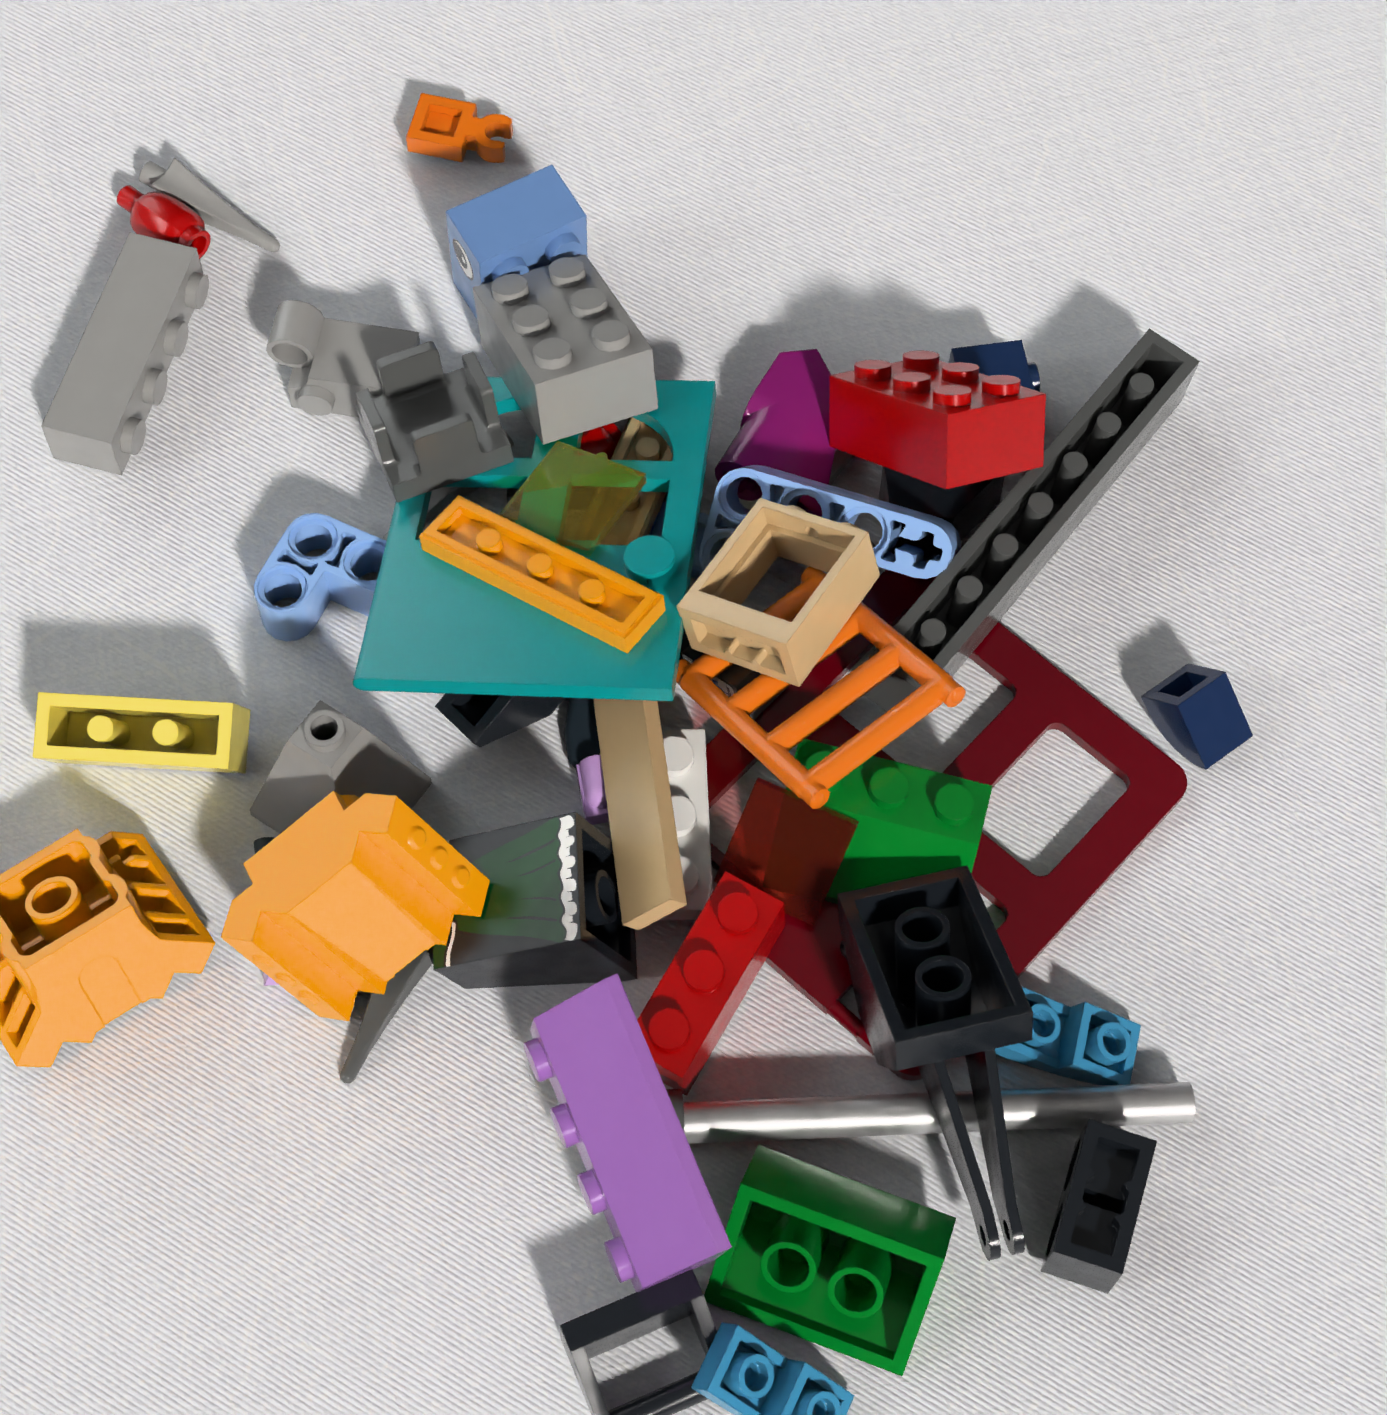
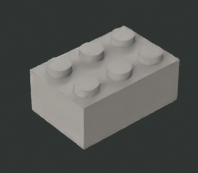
(565, 348)

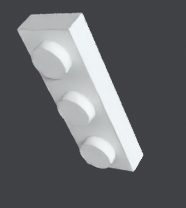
(689, 793)

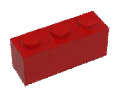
(709, 978)

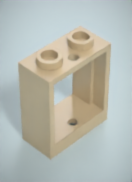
(762, 642)

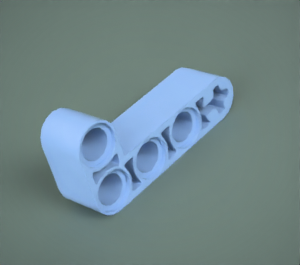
(838, 506)
(318, 578)

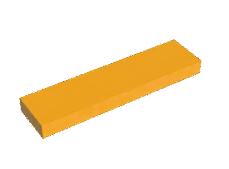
(543, 573)

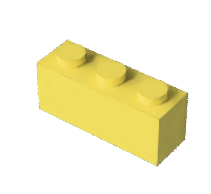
(141, 732)

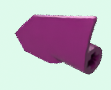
(785, 426)

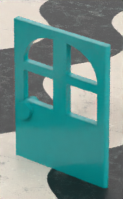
(459, 635)

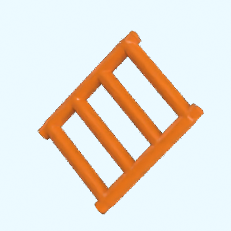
(773, 747)

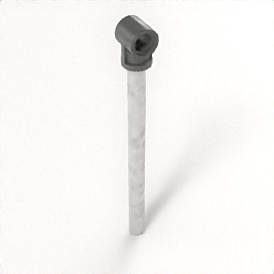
(915, 1114)

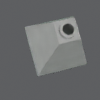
(328, 756)

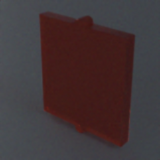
(788, 848)

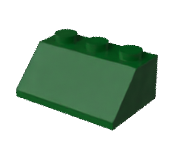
(907, 820)
(830, 1259)

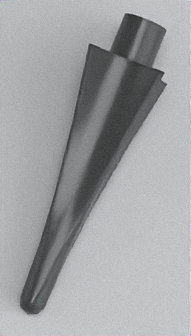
(381, 1011)

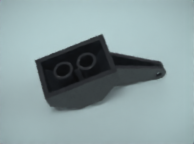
(939, 989)

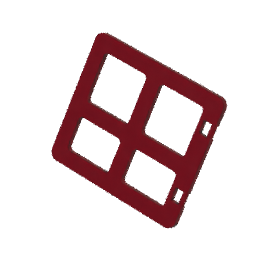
(1032, 904)

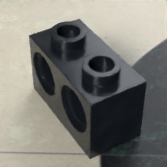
(1099, 1206)

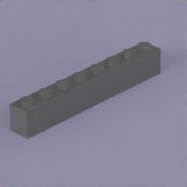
(1042, 510)

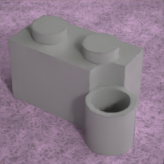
(331, 357)

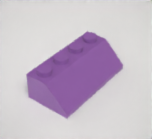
(626, 1136)

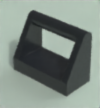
(629, 1320)

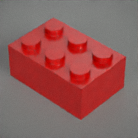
(937, 419)

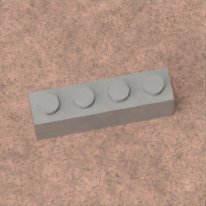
(126, 354)

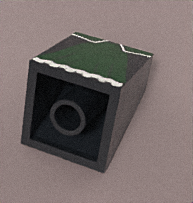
(545, 912)

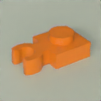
(451, 127)

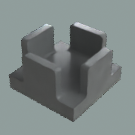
(432, 423)

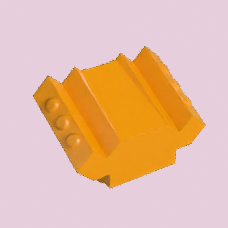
(350, 900)
(88, 939)

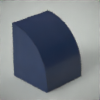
(1198, 714)

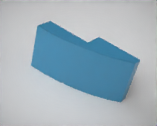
(1077, 1042)
(757, 1380)

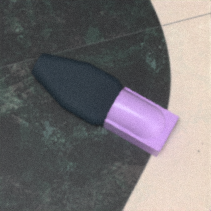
(584, 755)

